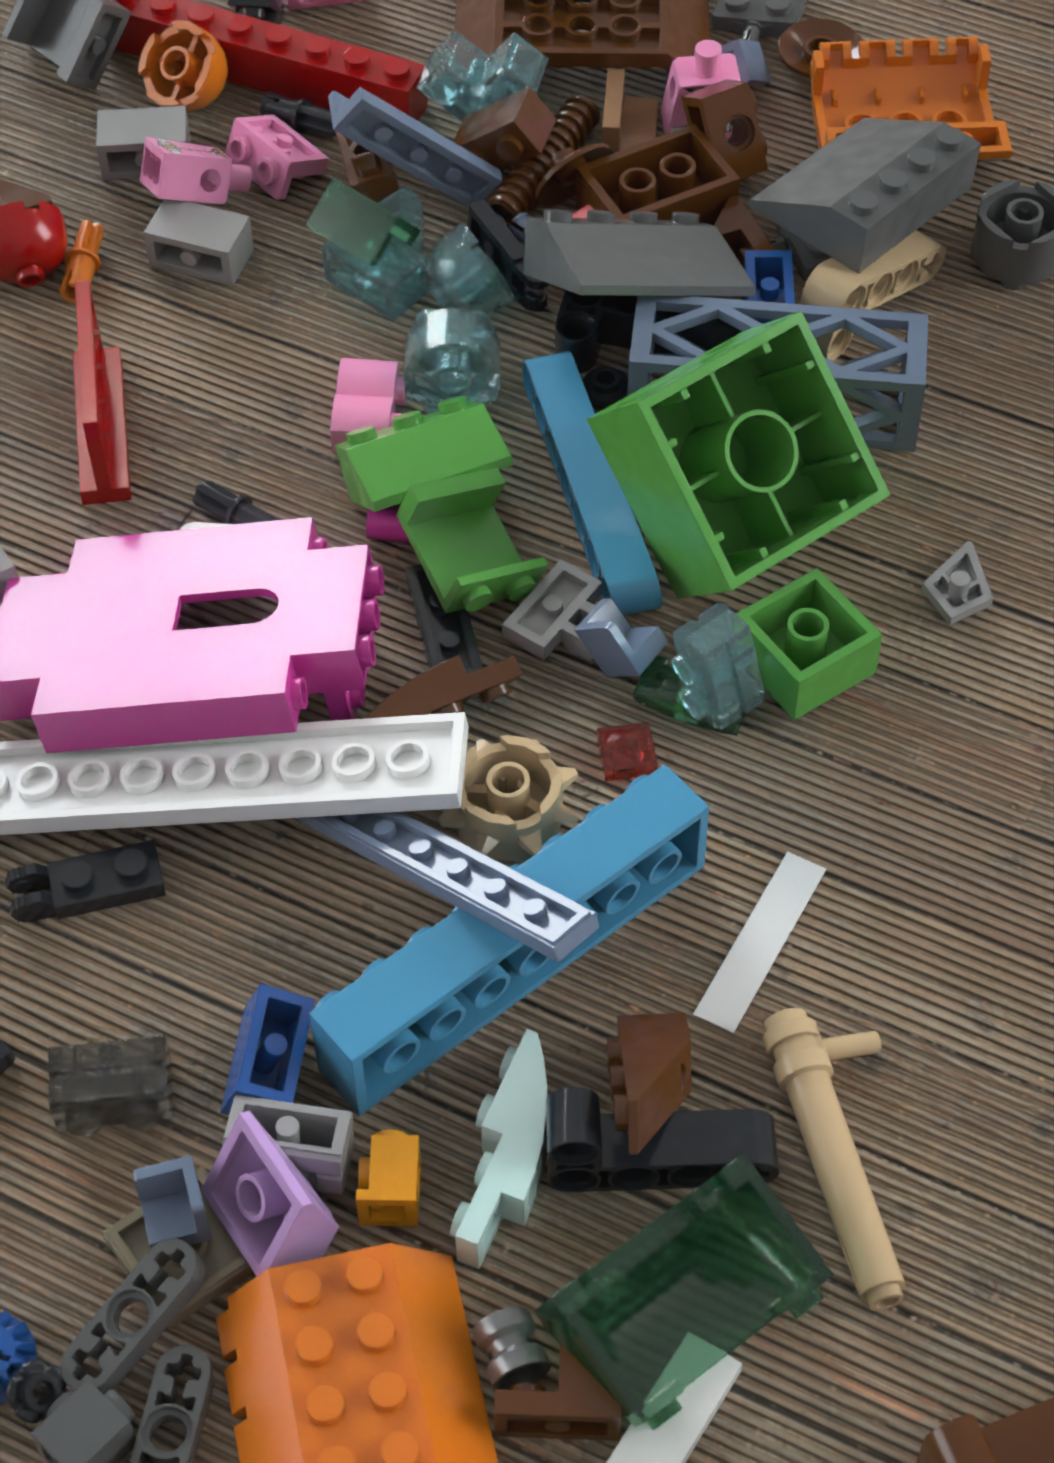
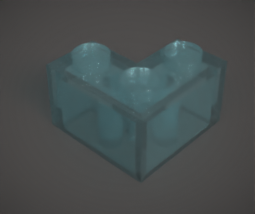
(468, 79)

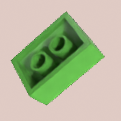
(419, 450)

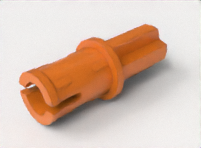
(82, 259)

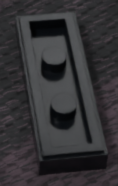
(441, 633)

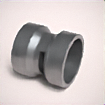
(510, 1346)

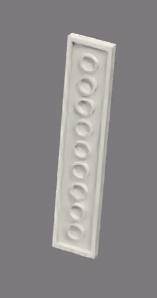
(298, 774)

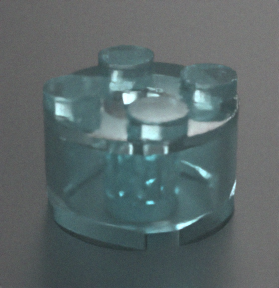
(451, 356)

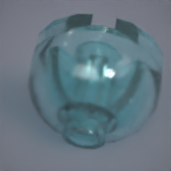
(466, 275)

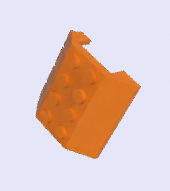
(907, 87)
(355, 1362)

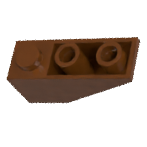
(648, 1073)

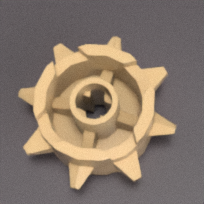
(510, 799)

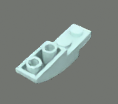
(513, 1152)

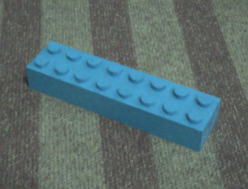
(468, 973)

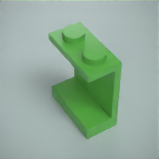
(465, 542)

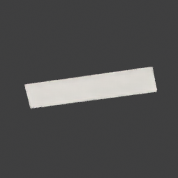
(759, 942)

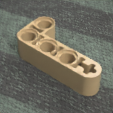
(893, 274)

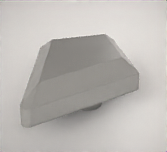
(959, 586)

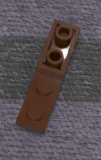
(447, 686)

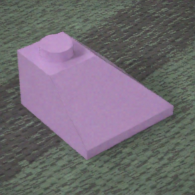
(266, 1200)

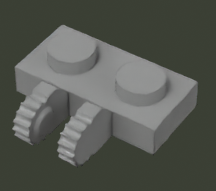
(553, 611)

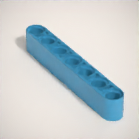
(589, 485)

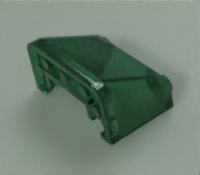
(686, 1292)

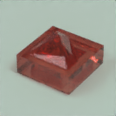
(626, 751)

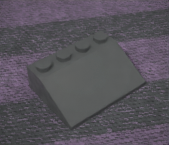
(871, 187)
(632, 255)

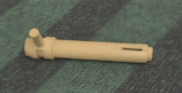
(805, 1074)

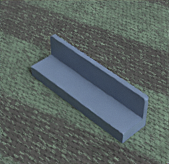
(413, 146)

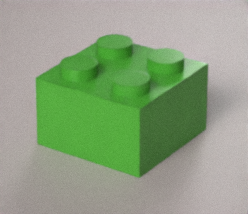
(810, 643)

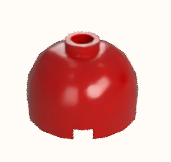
(31, 242)

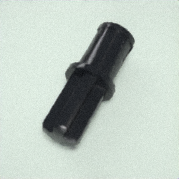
(298, 114)
(228, 506)

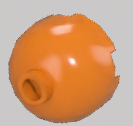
(183, 67)

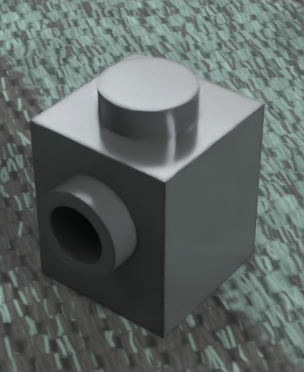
(86, 1428)

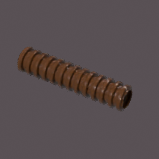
(573, 125)

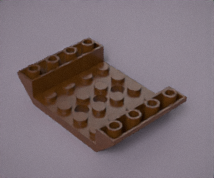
(618, 32)

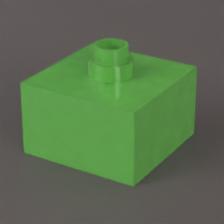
(739, 457)

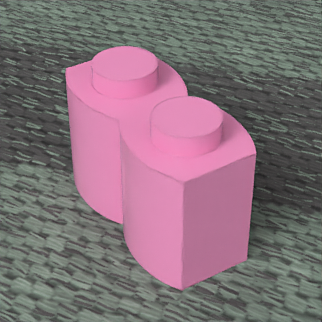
(365, 396)

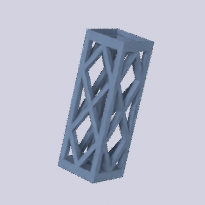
(855, 377)

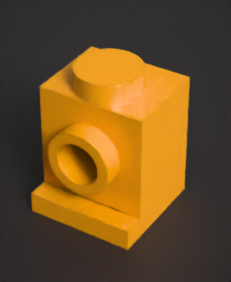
(390, 1181)

